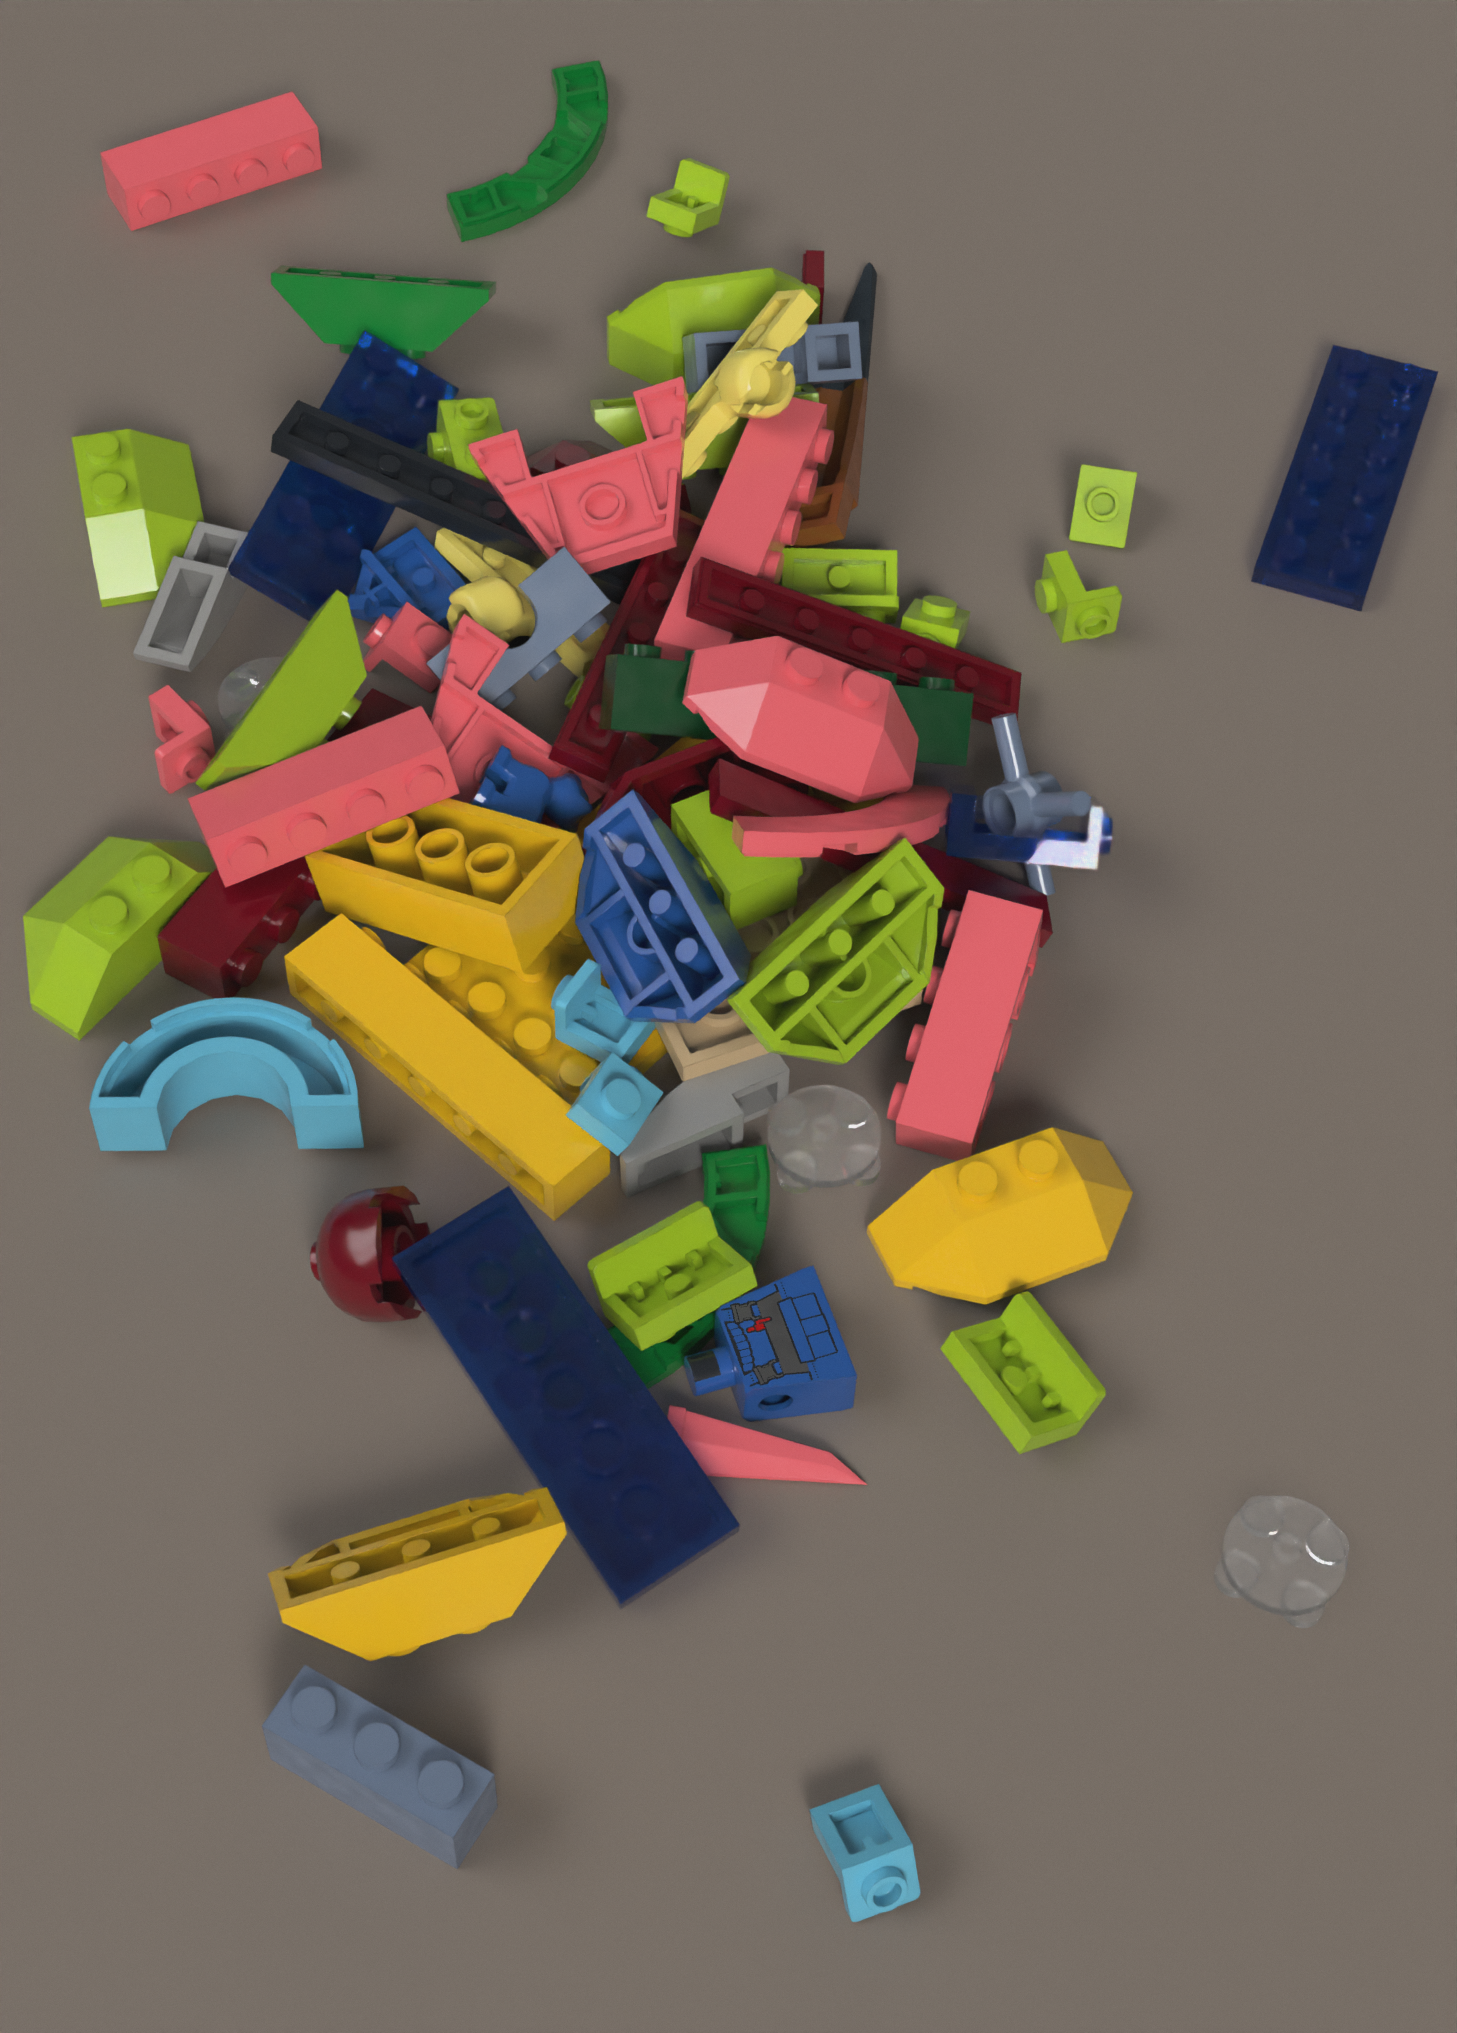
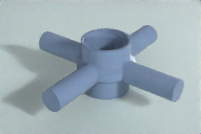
(1026, 801)

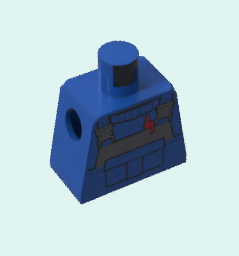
(777, 1352)

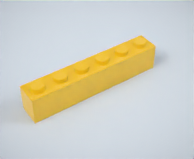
(447, 1064)

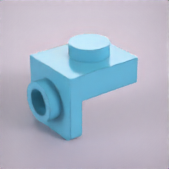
(592, 1019)
(614, 1103)

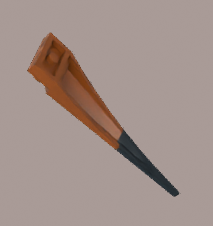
(846, 402)

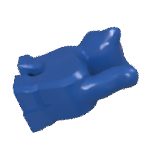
(529, 793)

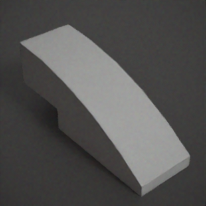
(193, 600)
(701, 1118)

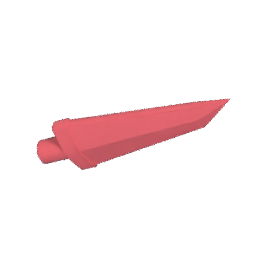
(745, 1453)

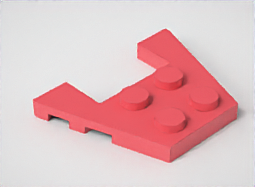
(607, 505)
(476, 729)

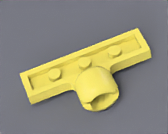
(749, 377)
(497, 603)

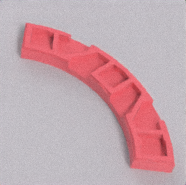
(863, 831)

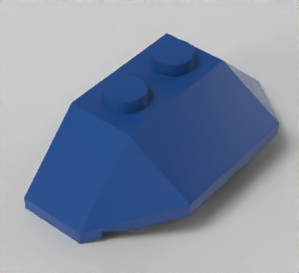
(655, 919)

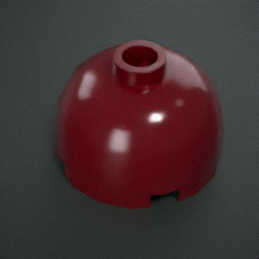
(357, 1253)

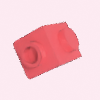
(407, 644)
(185, 736)

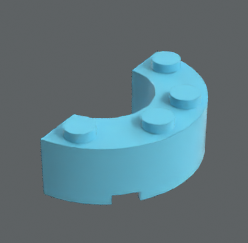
(221, 1052)

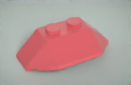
(805, 716)

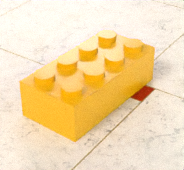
(457, 880)

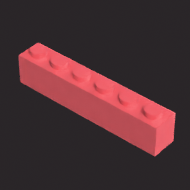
(753, 514)

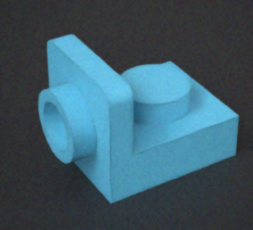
(867, 1852)

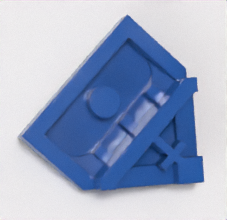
(404, 573)

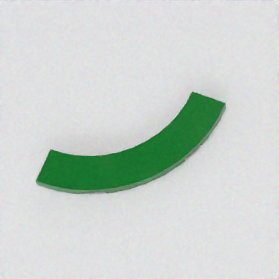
(551, 168)
(739, 1203)

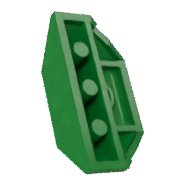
(400, 310)

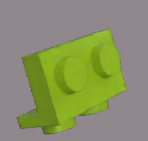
(461, 424)
(847, 578)
(669, 1276)
(1026, 1374)

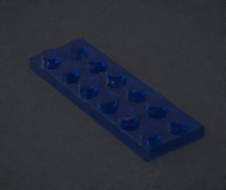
(1345, 478)
(315, 526)
(566, 1396)

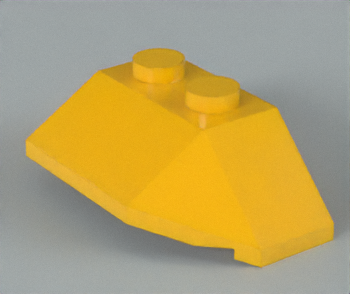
(1005, 1218)
(422, 1574)

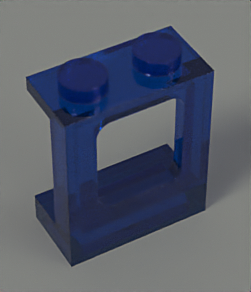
(1059, 847)

